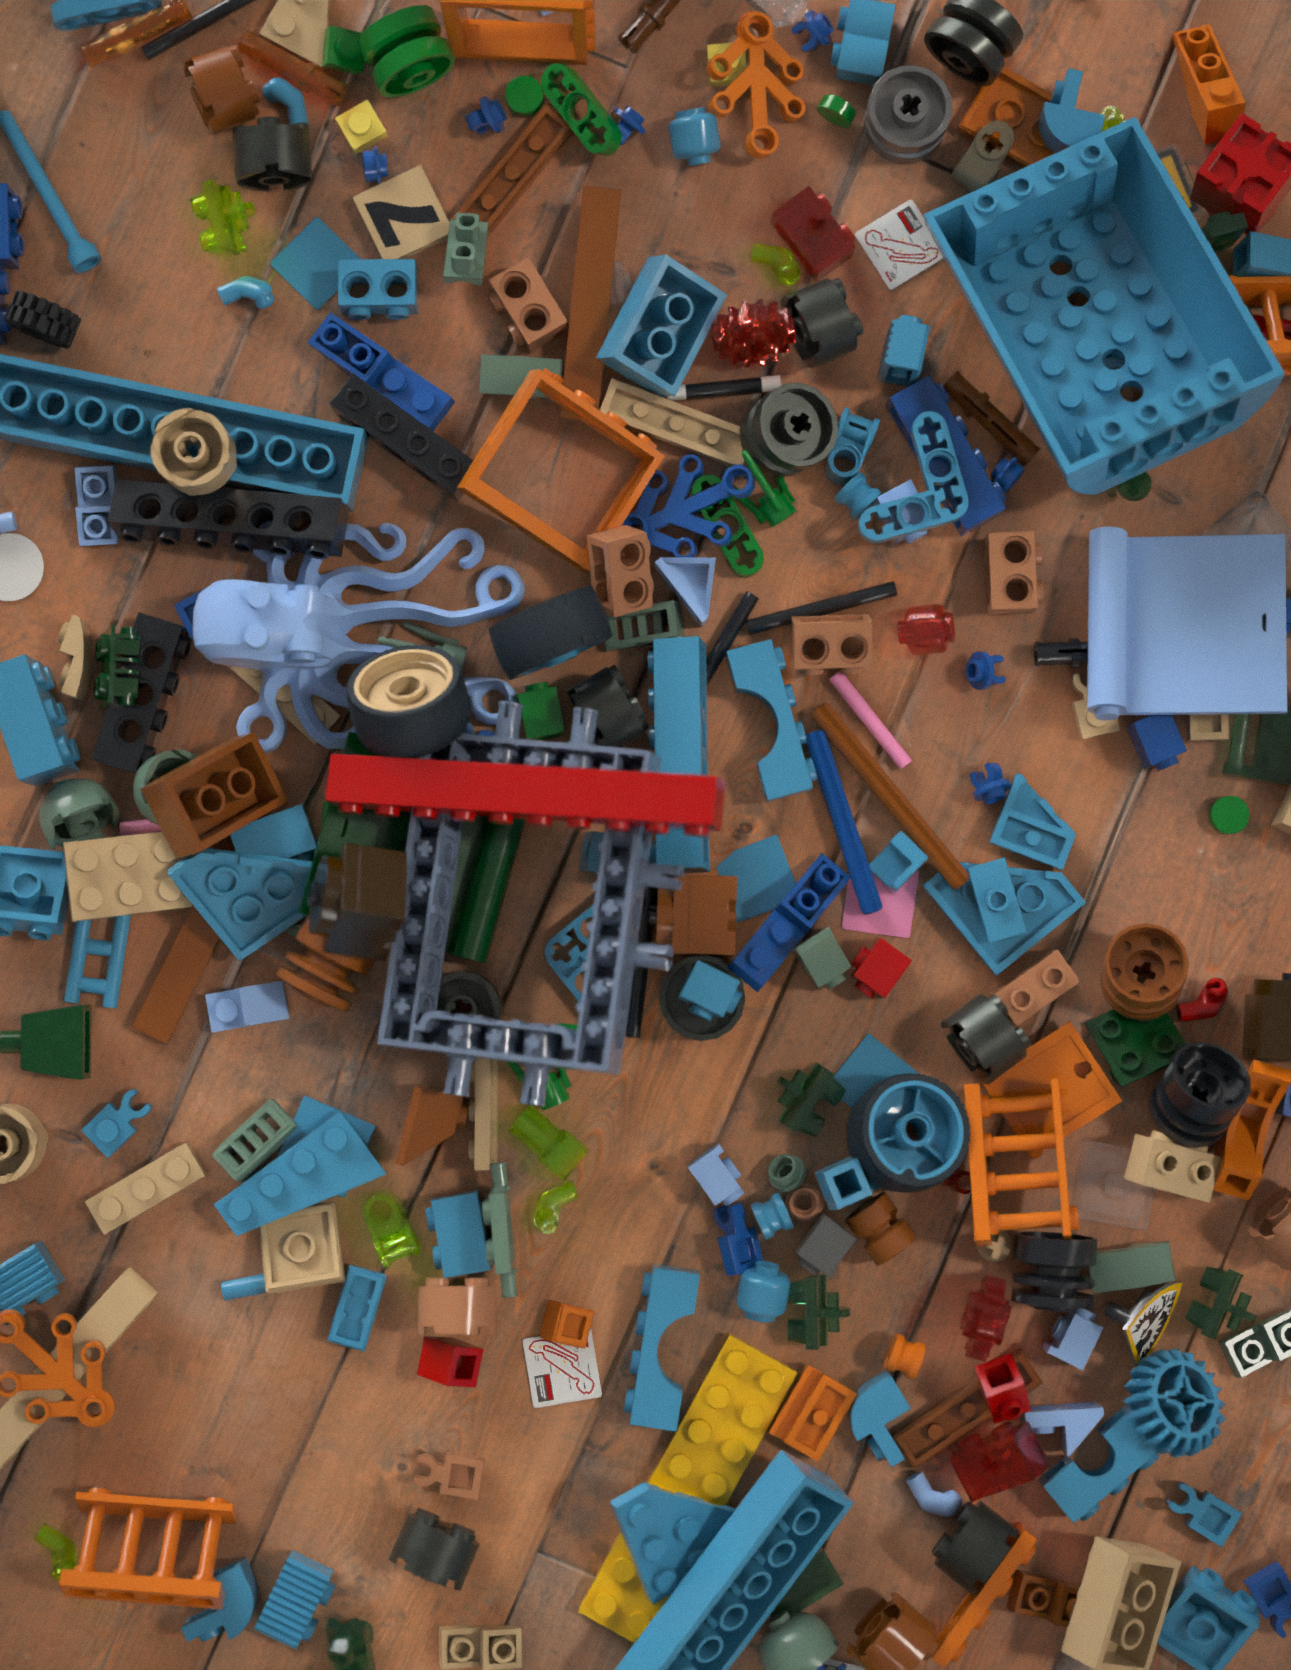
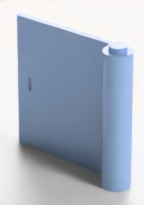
(1184, 625)

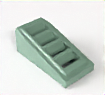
(675, 621)
(235, 1142)

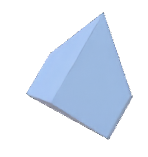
(690, 581)

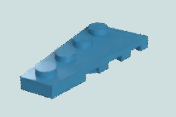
(309, 1172)

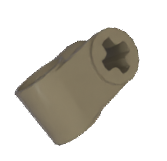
(981, 162)

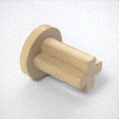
(1000, 1249)

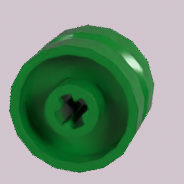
(406, 51)

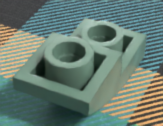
(506, 373)
(1133, 1267)
(1258, 1344)

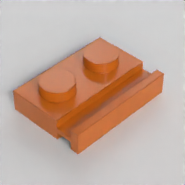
(812, 1412)

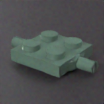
(498, 1215)

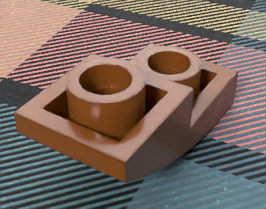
(1043, 1597)

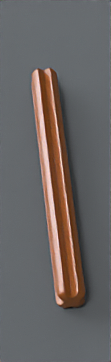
(890, 796)

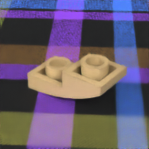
(77, 644)
(480, 1646)

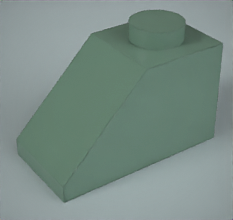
(822, 959)

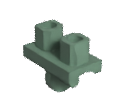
(466, 249)

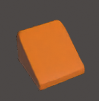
(566, 1324)

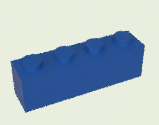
(984, 497)

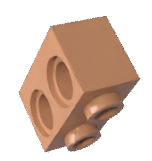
(535, 302)
(613, 572)
(1002, 572)
(832, 632)
(1036, 986)

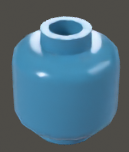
(694, 136)
(763, 1292)

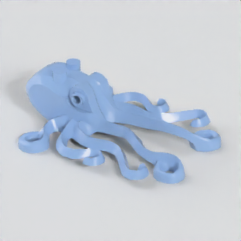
(302, 626)

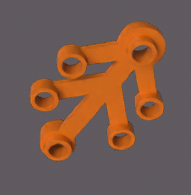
(758, 80)
(58, 1373)

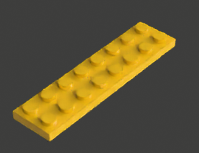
(700, 1461)

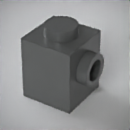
(824, 1246)

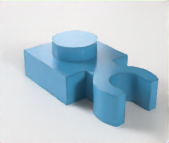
(113, 1126)
(1207, 1515)

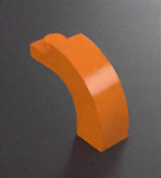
(1246, 1136)

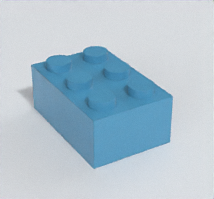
(661, 326)
(34, 723)

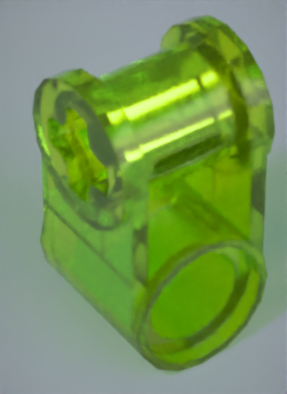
(391, 1230)

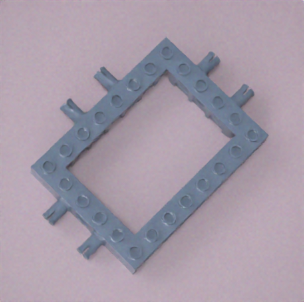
(417, 955)

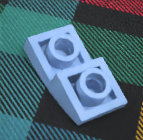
(94, 494)

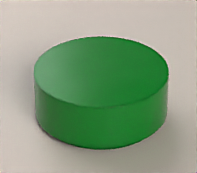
(524, 96)
(836, 110)
(1228, 815)

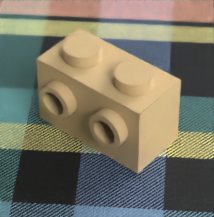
(1172, 1167)

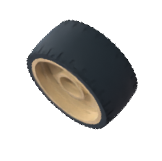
(408, 701)

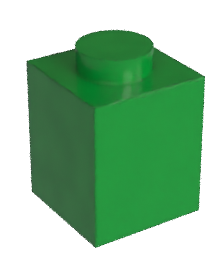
(541, 712)

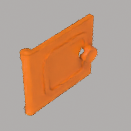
(1051, 1058)

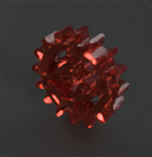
(753, 333)
(985, 1318)

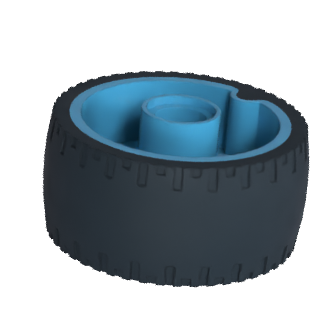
(550, 632)
(879, 1136)

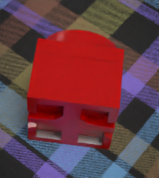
(1245, 174)

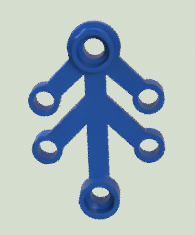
(679, 510)

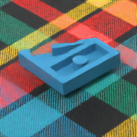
(1032, 827)

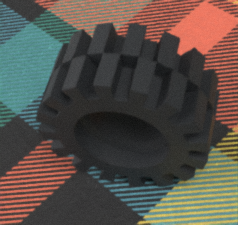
(42, 319)

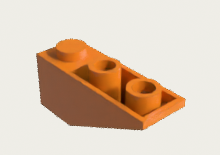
(1208, 82)

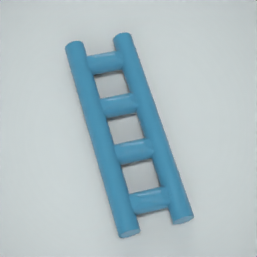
(113, 949)

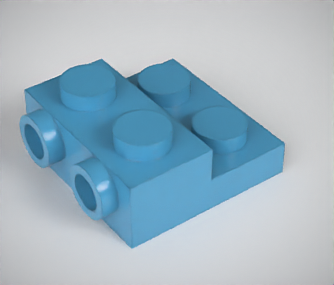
(32, 892)
(1207, 1620)

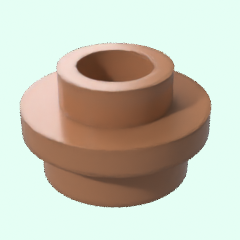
(812, 1211)

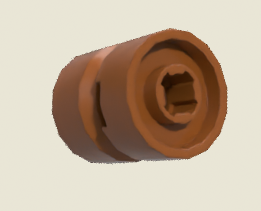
(880, 1228)

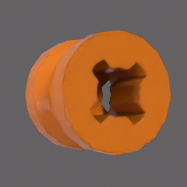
(904, 1356)

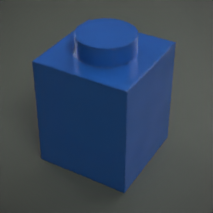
(1157, 741)

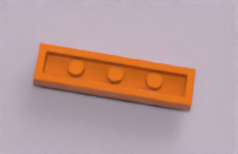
(974, 1608)

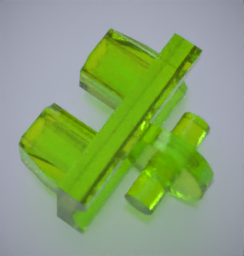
(227, 218)

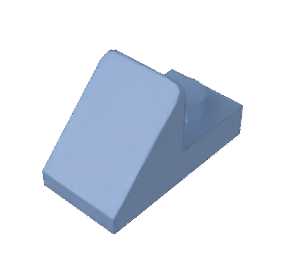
(247, 1006)
(1074, 1419)

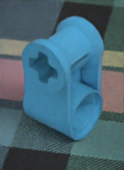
(852, 442)

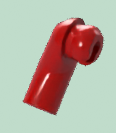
(1207, 1004)

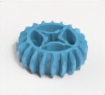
(1179, 1411)

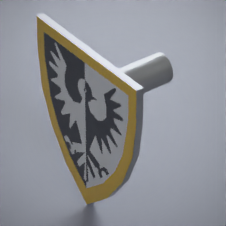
(1146, 1318)

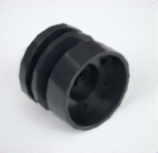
(1199, 1094)
(1054, 1270)

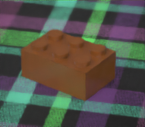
(214, 795)

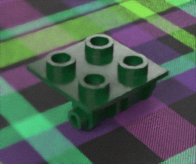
(107, 684)
(1135, 1046)

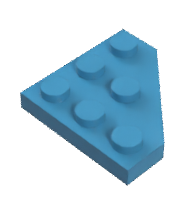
(243, 894)
(1044, 902)
(666, 1534)

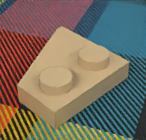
(299, 28)

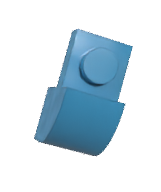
(1061, 122)
(844, 1183)
(873, 1407)
(238, 1607)

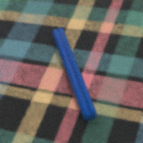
(843, 822)

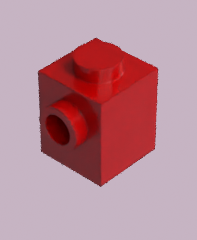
(878, 968)
(450, 1361)
(1002, 1388)

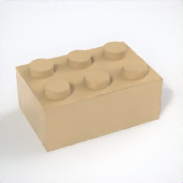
(121, 877)
(1120, 1605)

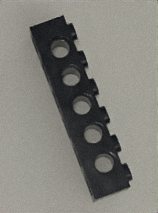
(137, 500)

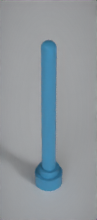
(82, 254)

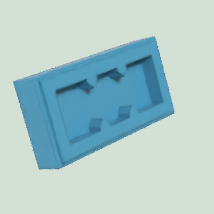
(996, 900)
(357, 1307)

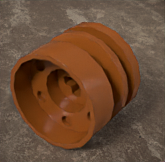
(1149, 951)
(322, 973)

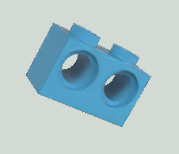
(379, 276)

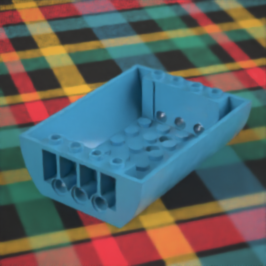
(1151, 298)

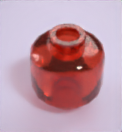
(927, 629)

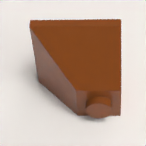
(430, 1121)

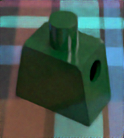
(53, 1042)

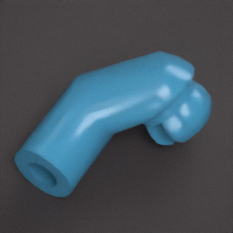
(249, 288)

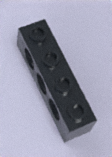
(402, 435)
(111, 744)

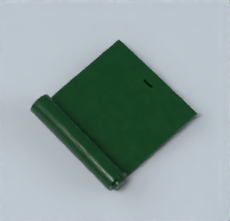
(481, 873)

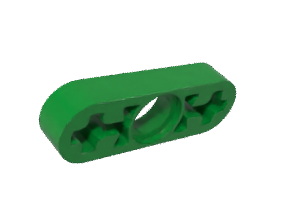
(596, 113)
(749, 546)

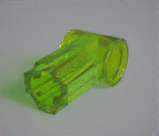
(555, 1147)

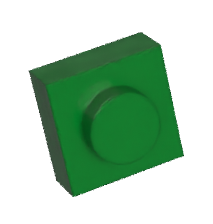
(342, 50)

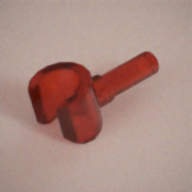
(952, 1181)

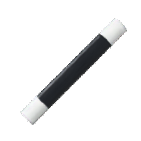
(727, 388)

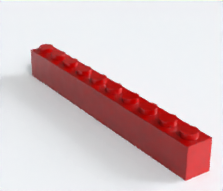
(528, 793)

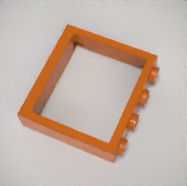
(521, 39)
(582, 407)

